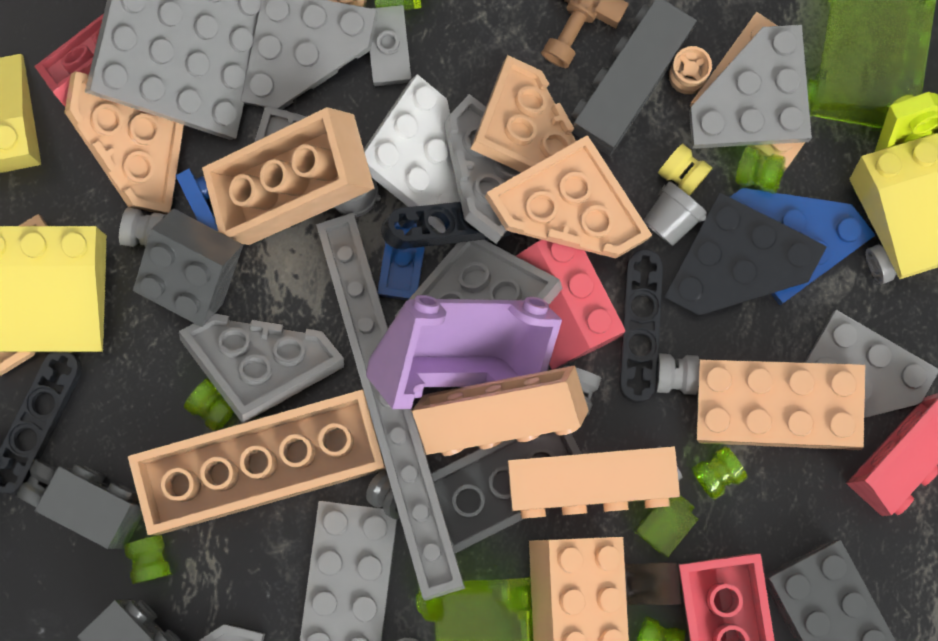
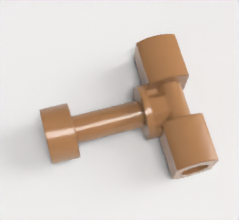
(609, 11)

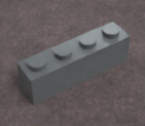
(633, 75)

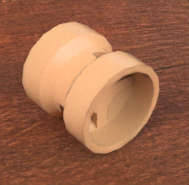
(693, 63)

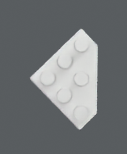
(412, 150)

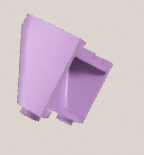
(461, 345)

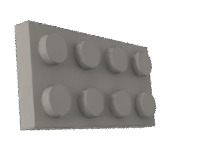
(348, 574)

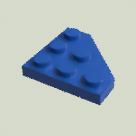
(825, 221)

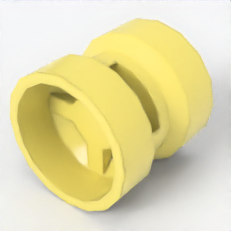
(679, 163)

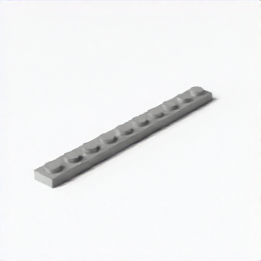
(395, 428)

